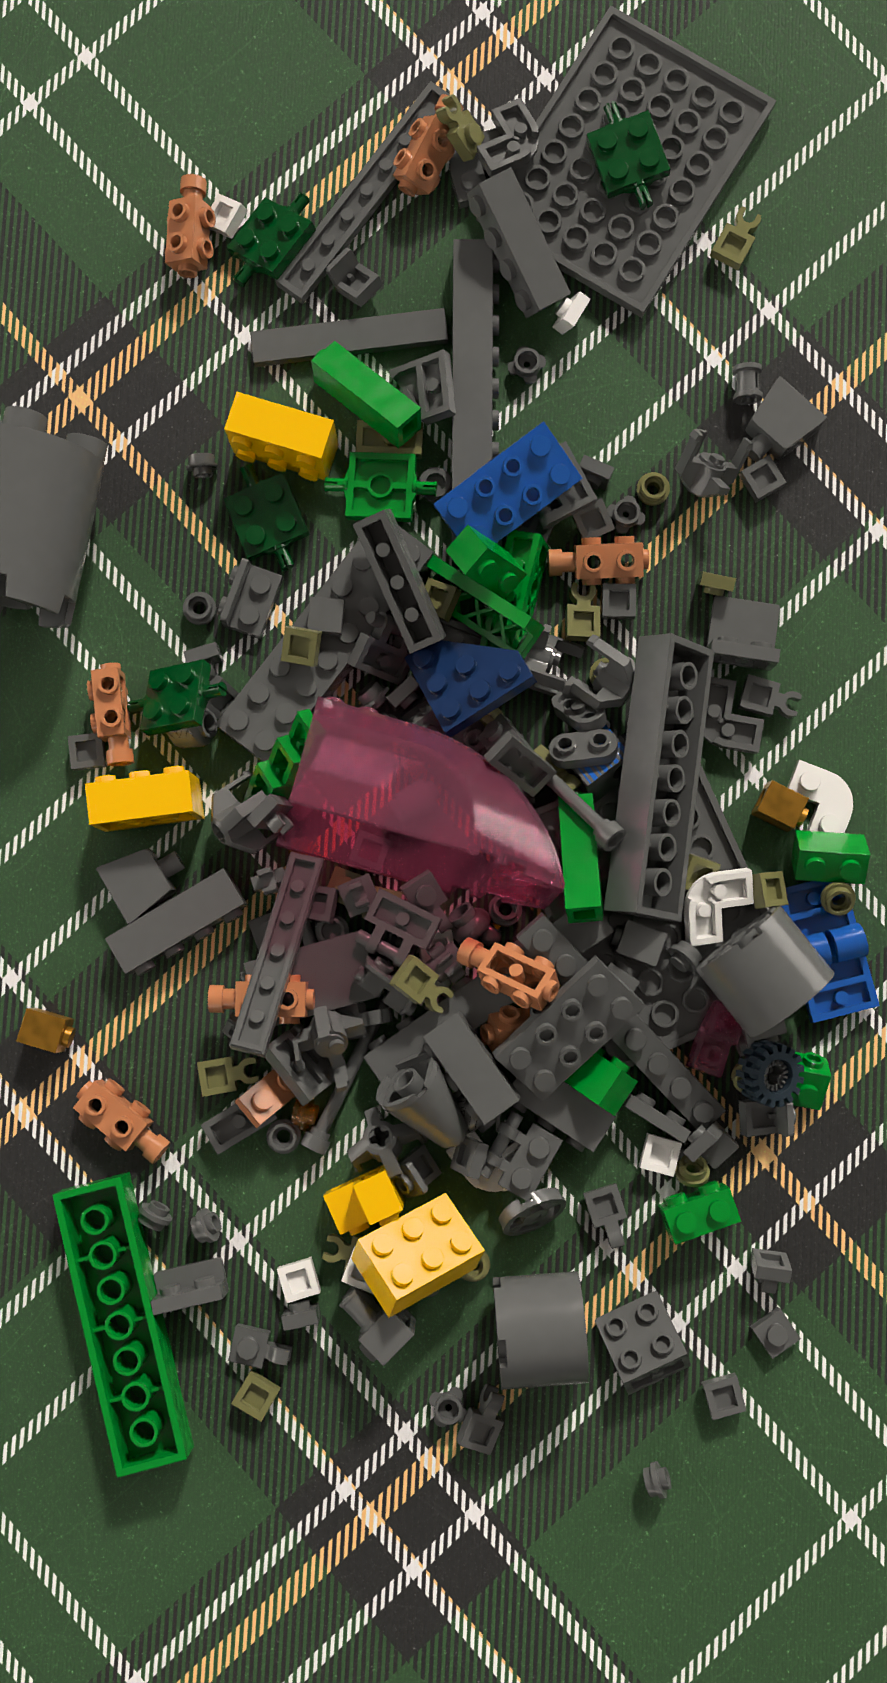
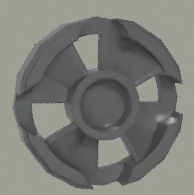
(542, 1209)

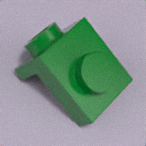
(815, 1083)

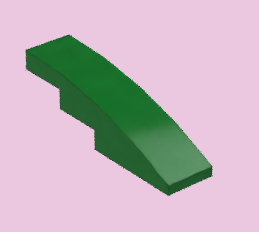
(279, 772)

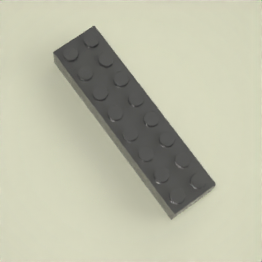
(282, 688)
(660, 777)

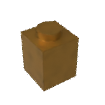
(781, 806)
(46, 1030)

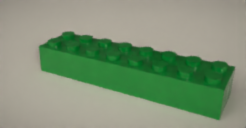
(123, 1337)

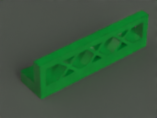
(531, 554)
(495, 605)

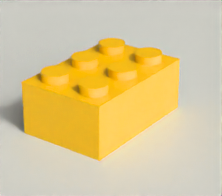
(281, 437)
(144, 799)
(417, 1254)

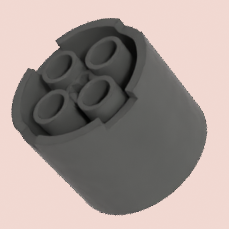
(765, 972)
(540, 1330)

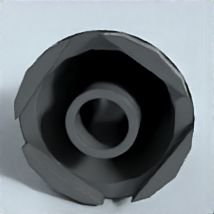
(423, 1100)

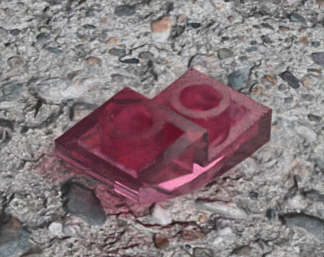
(714, 1041)

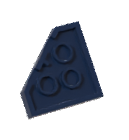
(467, 680)

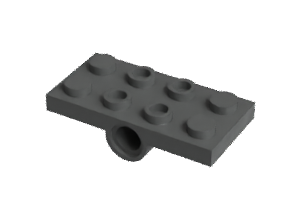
(569, 1028)

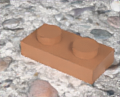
(264, 1098)

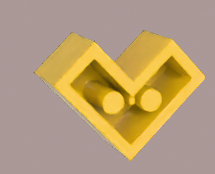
(364, 1200)

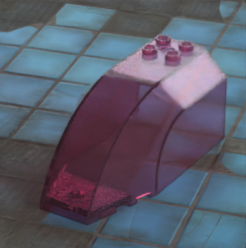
(413, 802)

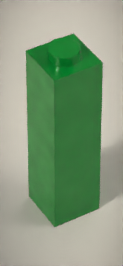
(366, 394)
(580, 865)

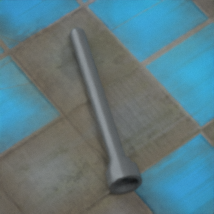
(607, 832)
(318, 1136)

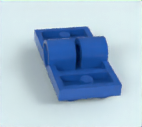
(510, 486)
(843, 948)

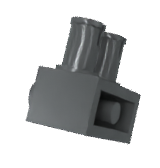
(379, 1335)

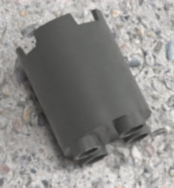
(45, 514)

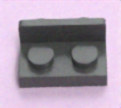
(249, 599)
(189, 1285)

